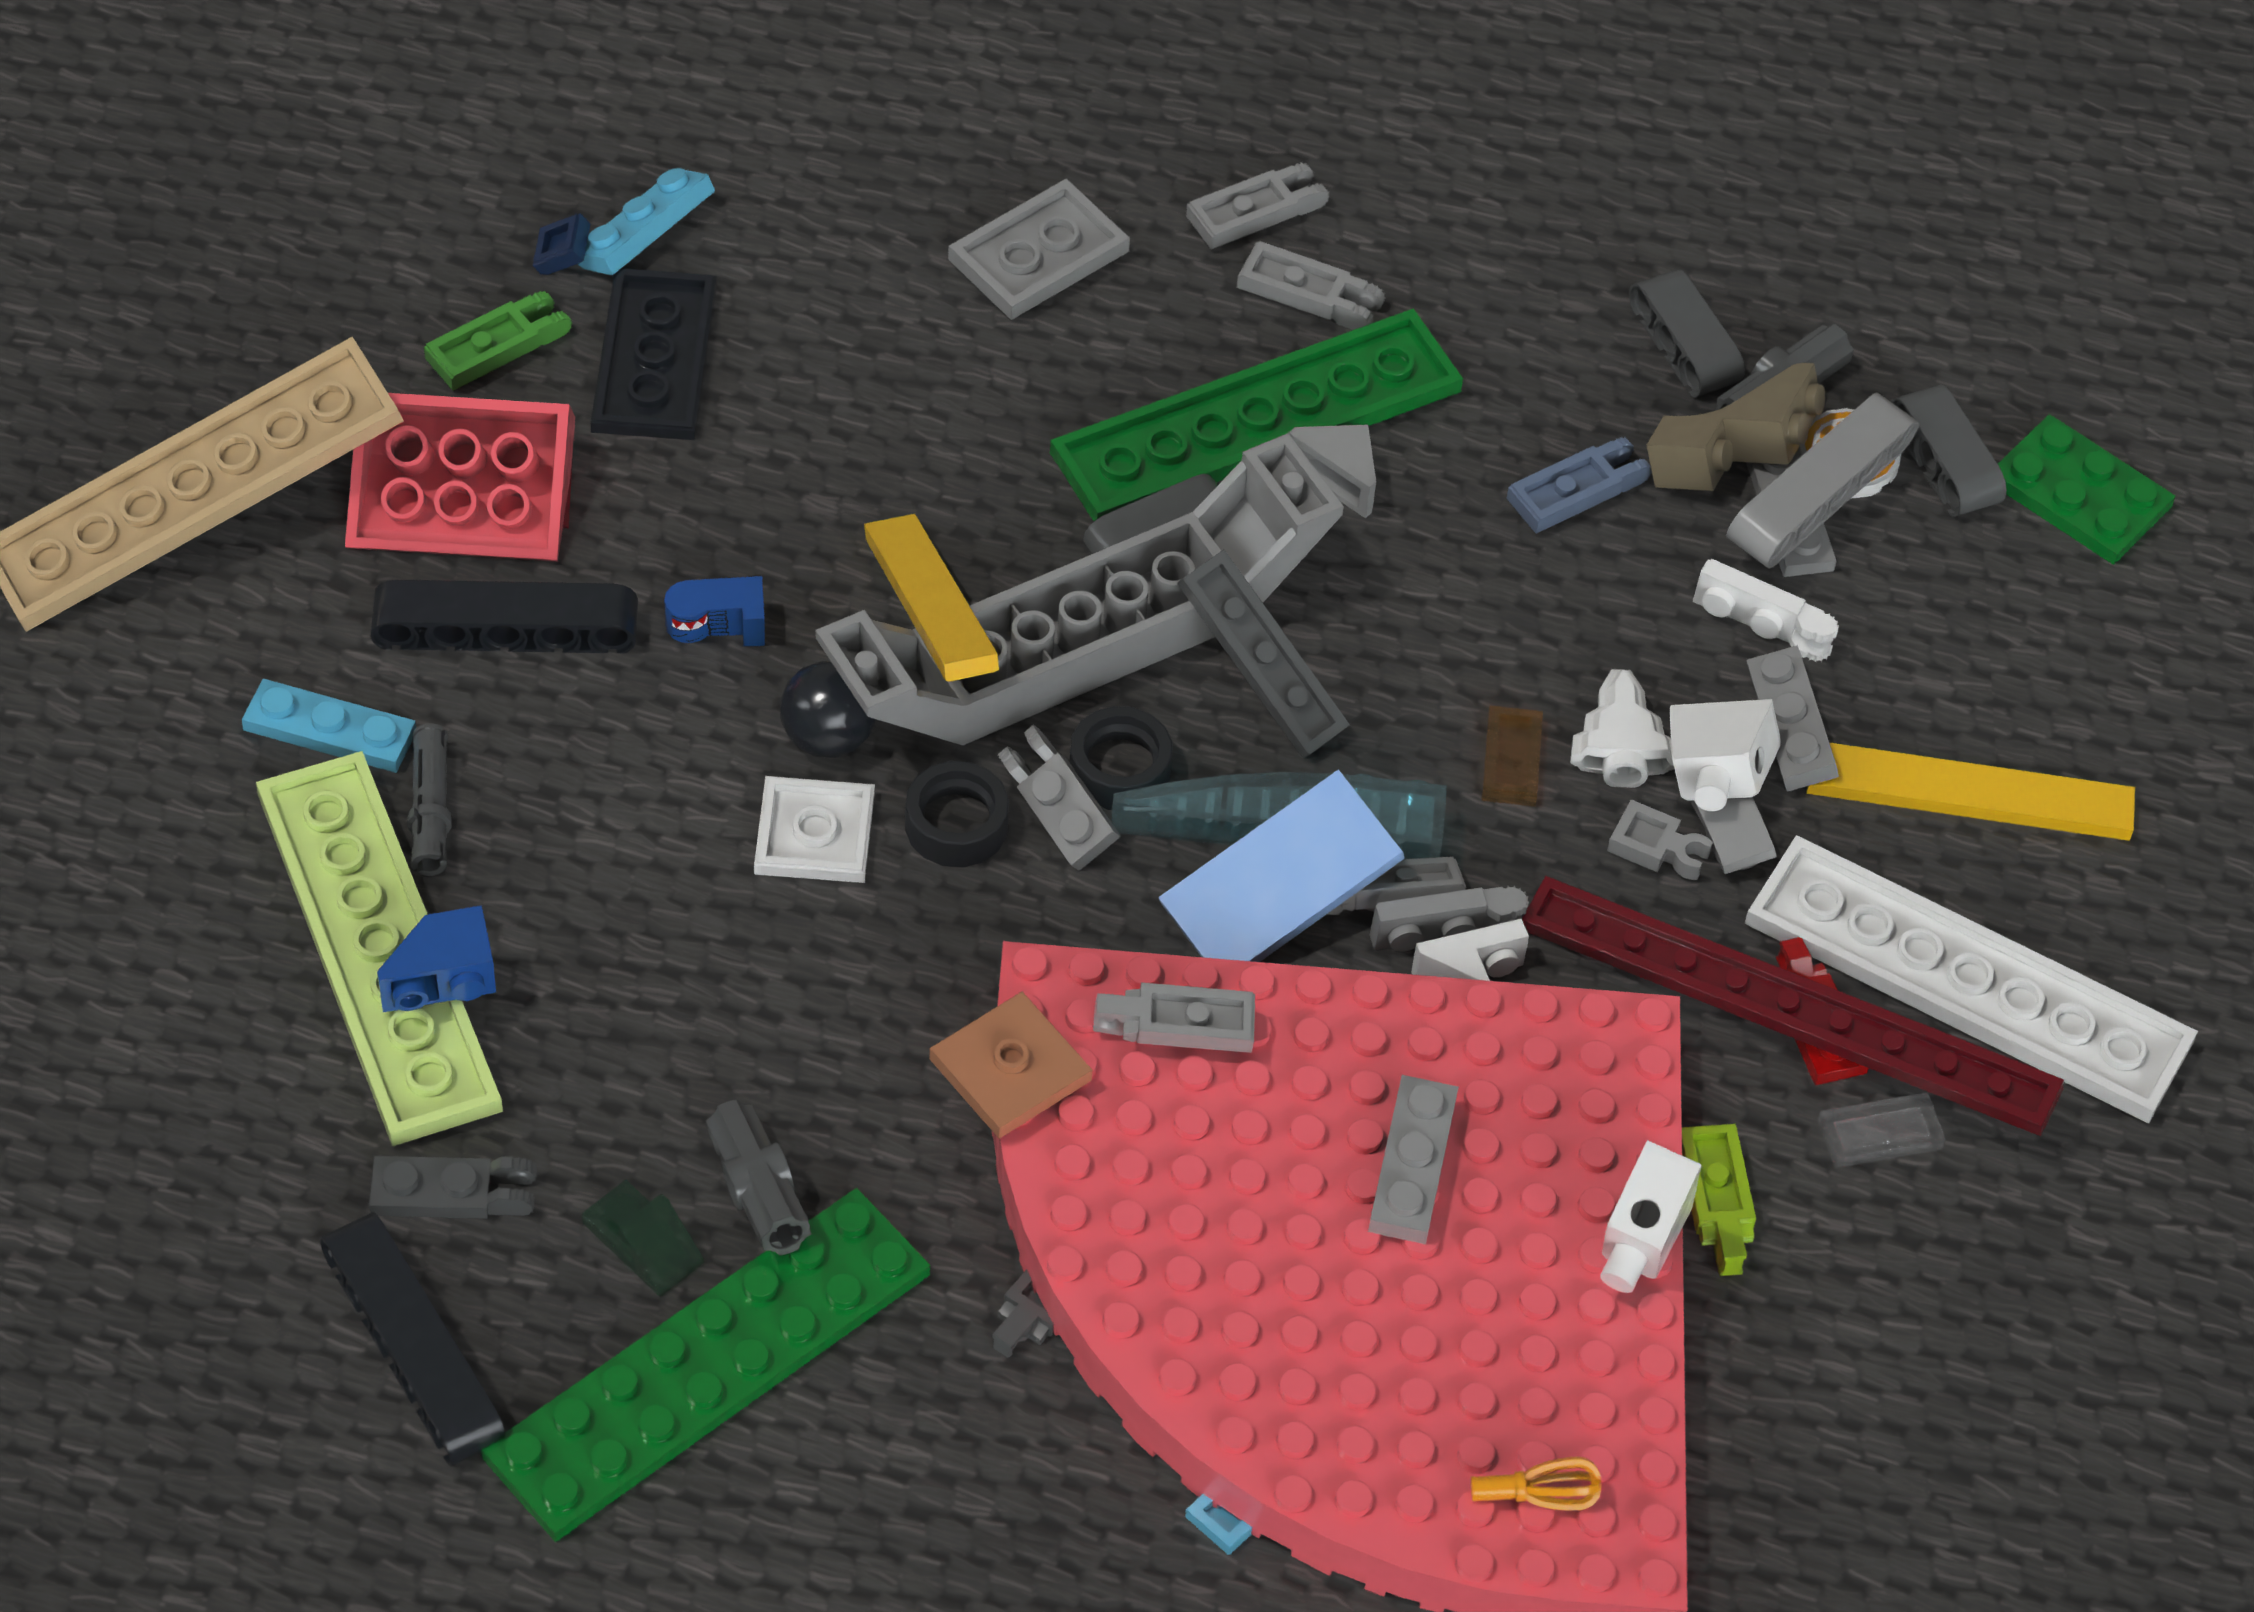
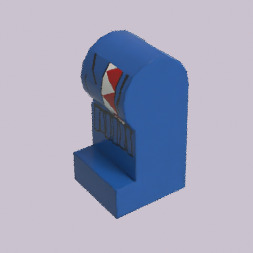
(716, 609)

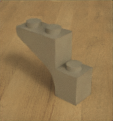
(1755, 429)

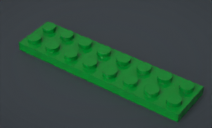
(1204, 430)
(704, 1365)

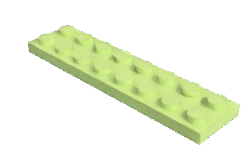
(359, 909)

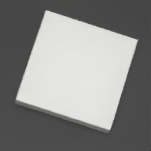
(814, 829)

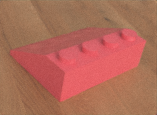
(464, 479)

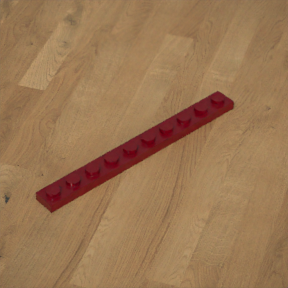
(1794, 1006)

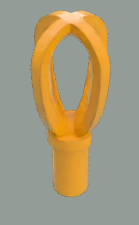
(1522, 1488)

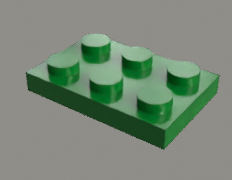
(2083, 489)

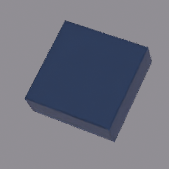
(561, 244)

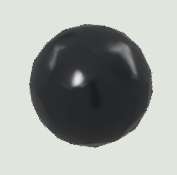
(823, 712)

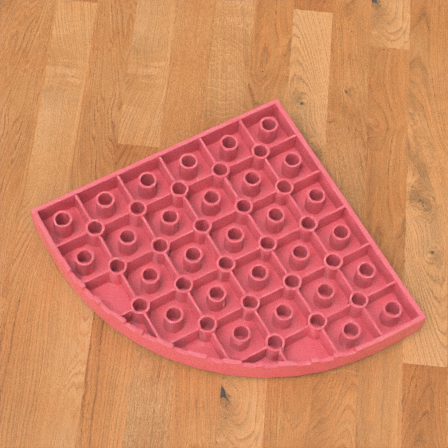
(1344, 1383)

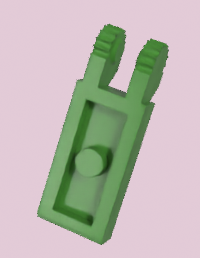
(496, 339)

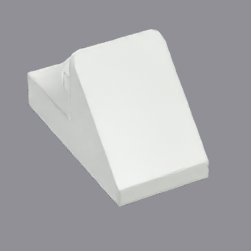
(1474, 953)

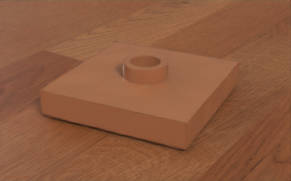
(1010, 1064)

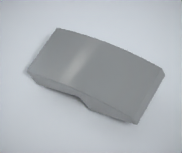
(1737, 834)

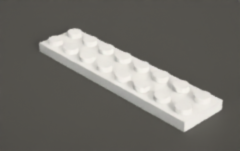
(1972, 978)

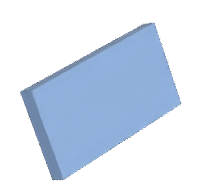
(1283, 874)

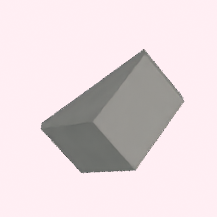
(1343, 461)

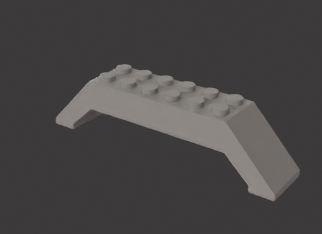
(1096, 613)

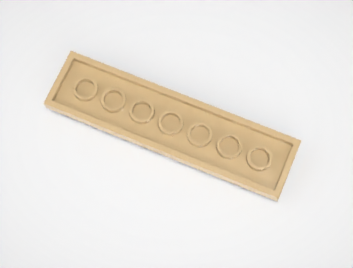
(192, 482)

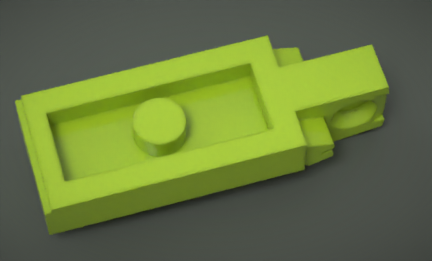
(1723, 1199)

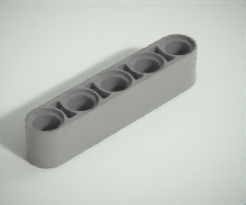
(1822, 480)

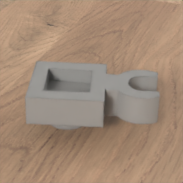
(1653, 837)

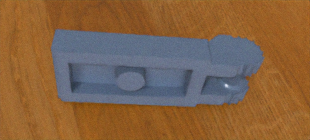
(1577, 484)

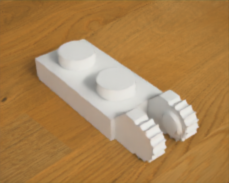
(1765, 609)

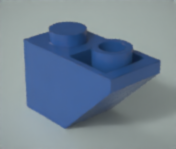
(439, 962)

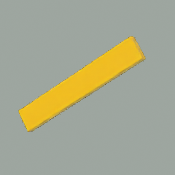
(931, 598)
(1980, 792)

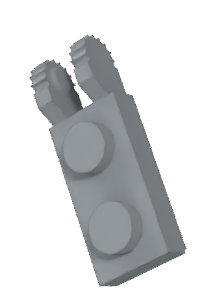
(1255, 204)
(1309, 286)
(1061, 801)
(1429, 917)

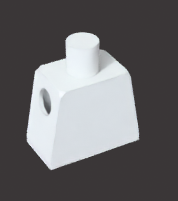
(1723, 749)
(1648, 1216)

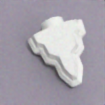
(1622, 735)

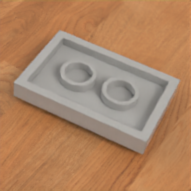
(1038, 249)

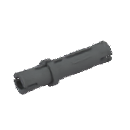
(429, 816)

